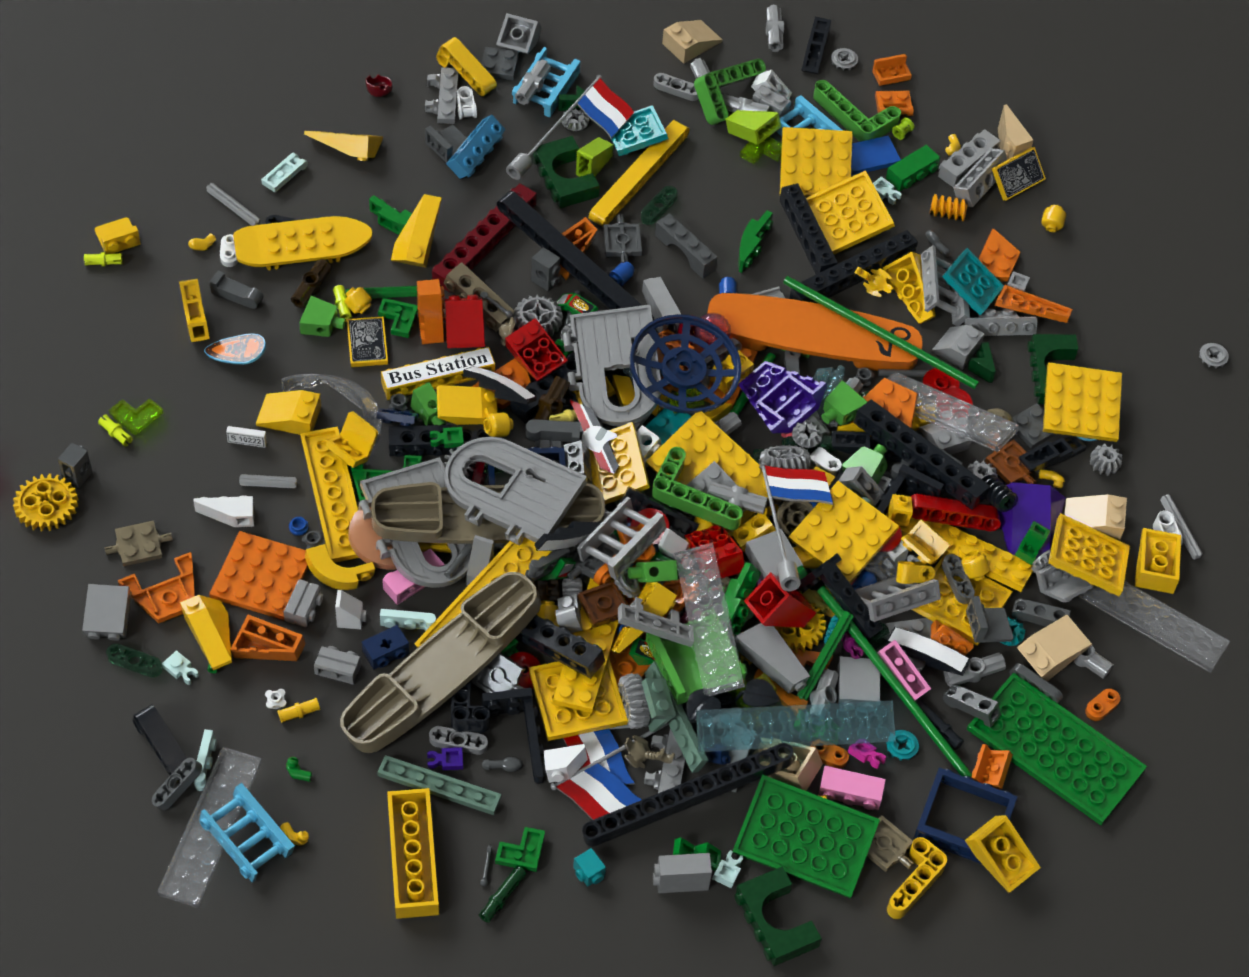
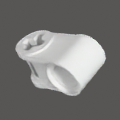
(466, 103)
(825, 461)
(1170, 526)

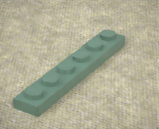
(682, 729)
(439, 785)

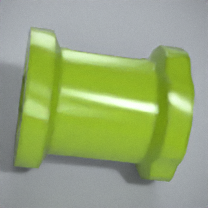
(903, 128)

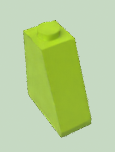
(753, 125)
(593, 157)

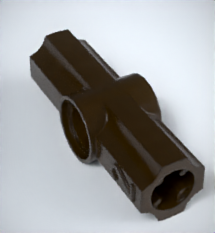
(311, 283)
(551, 403)

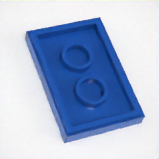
(873, 155)

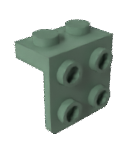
(658, 702)

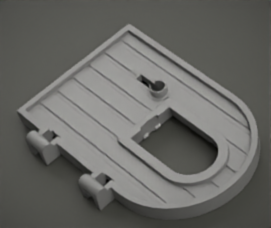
(604, 346)
(524, 501)
(404, 554)

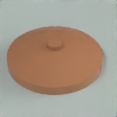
(363, 542)

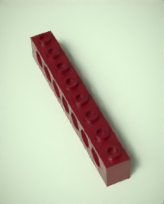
(481, 239)

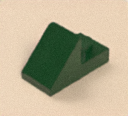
(567, 100)
(983, 365)

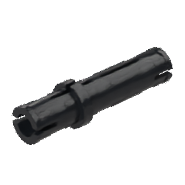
(944, 729)

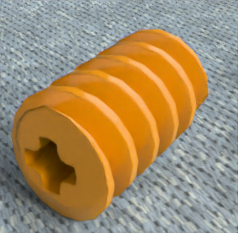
(948, 207)

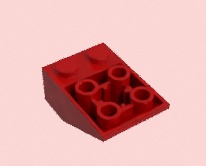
(535, 350)
(728, 553)

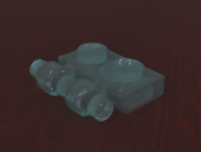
(829, 376)

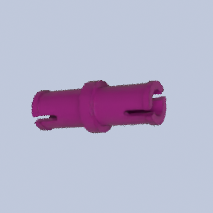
(851, 645)

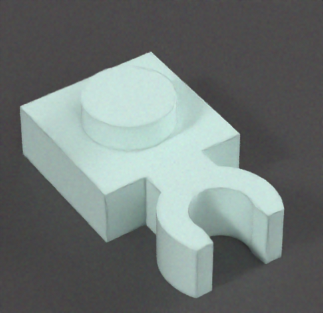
(886, 189)
(179, 666)
(728, 870)

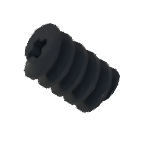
(999, 494)

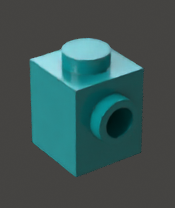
(589, 868)

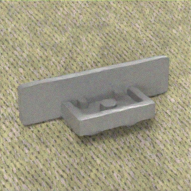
(1003, 323)

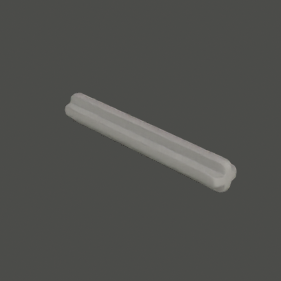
(232, 204)
(1187, 536)

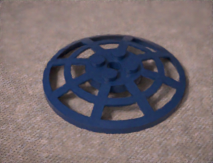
(686, 357)

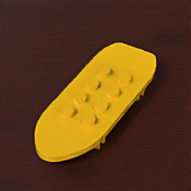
(300, 241)

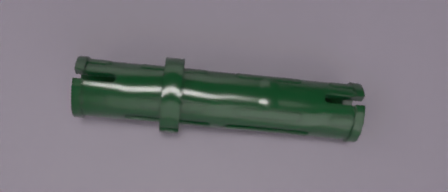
(497, 901)

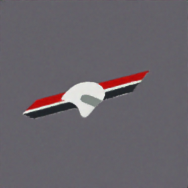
(596, 437)

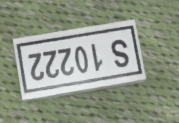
(246, 436)

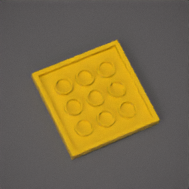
(815, 158)
(850, 212)
(1082, 402)
(631, 466)
(846, 528)
(1089, 554)
(953, 613)
(566, 721)

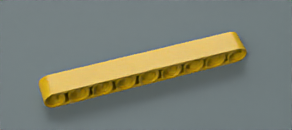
(638, 175)

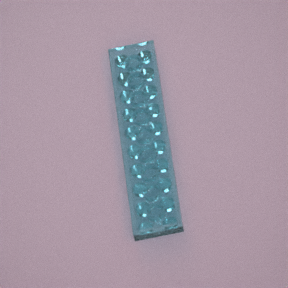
(795, 726)

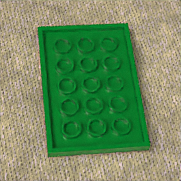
(806, 836)

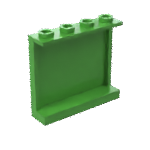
(678, 666)

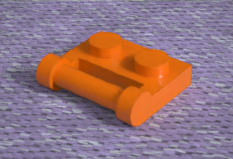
(894, 98)

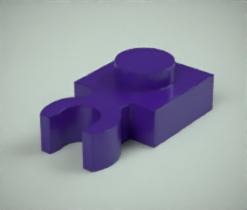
(449, 759)

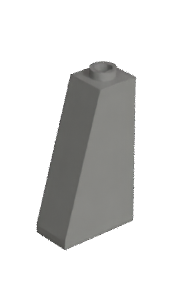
(661, 302)
(772, 656)

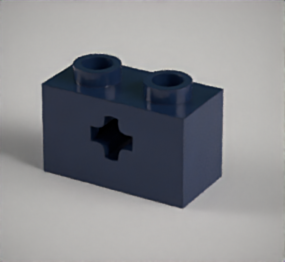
(385, 647)

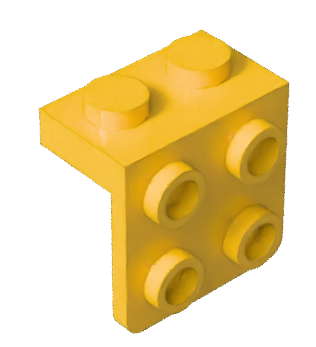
(117, 235)
(354, 441)
(925, 543)

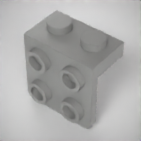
(1060, 584)

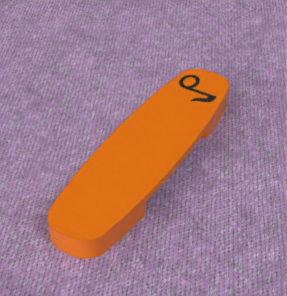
(813, 330)

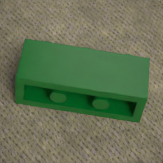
(913, 168)

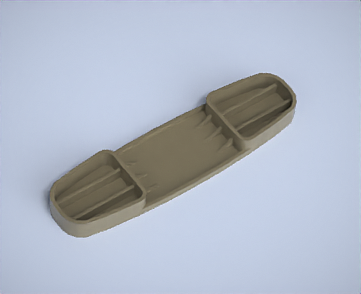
(431, 516)
(442, 663)

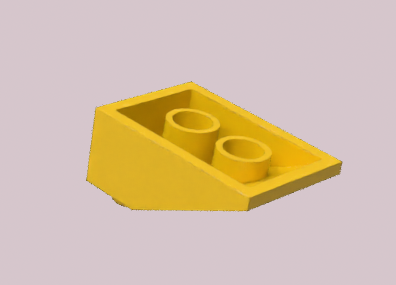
(465, 404)
(290, 411)
(1158, 561)
(1003, 852)

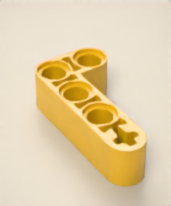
(457, 55)
(914, 882)

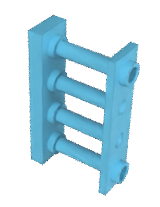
(564, 82)
(810, 114)
(257, 814)

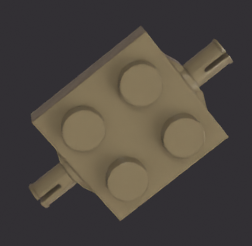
(138, 543)
(889, 846)

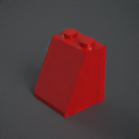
(464, 322)
(779, 607)

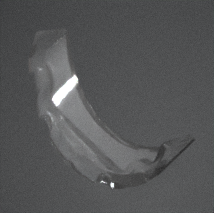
(344, 386)

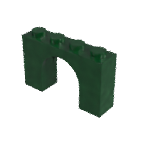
(564, 190)
(1045, 349)
(777, 944)

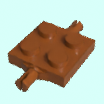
(1008, 464)

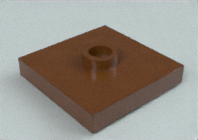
(601, 603)

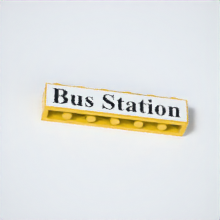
(440, 371)

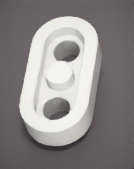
(228, 248)

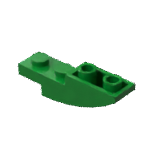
(387, 216)
(752, 240)
(737, 592)

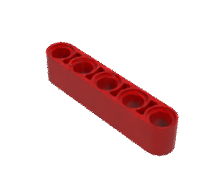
(954, 513)

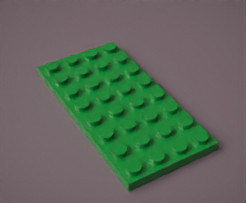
(1059, 749)

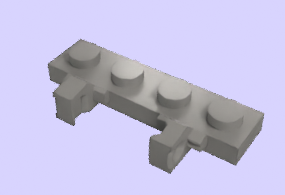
(446, 105)
(666, 628)
(671, 773)

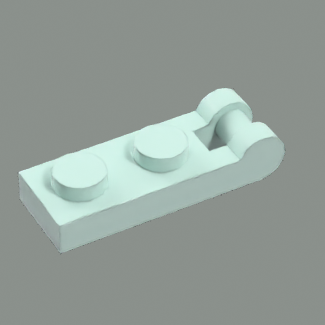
(284, 172)
(406, 619)
(204, 757)

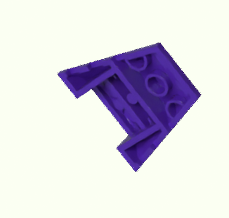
(782, 396)
(1035, 504)

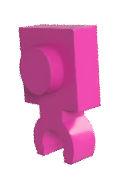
(867, 752)

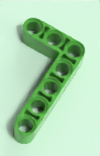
(709, 87)
(851, 117)
(690, 495)

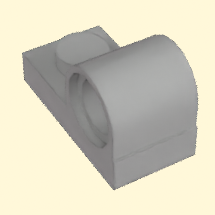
(569, 613)

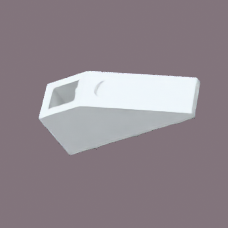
(229, 510)

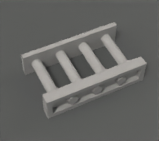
(931, 289)
(627, 552)
(891, 598)

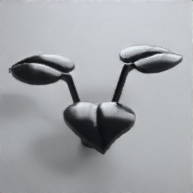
(757, 694)

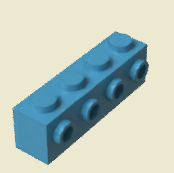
(476, 146)

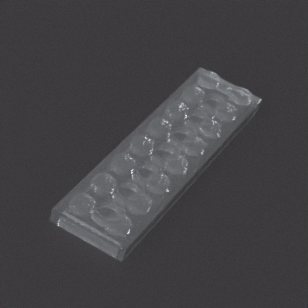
(958, 415)
(709, 620)
(1161, 624)
(198, 849)

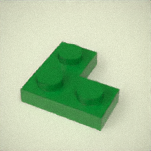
(402, 314)
(523, 855)

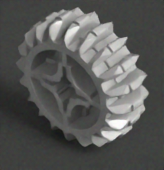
(548, 313)
(786, 457)
(634, 700)

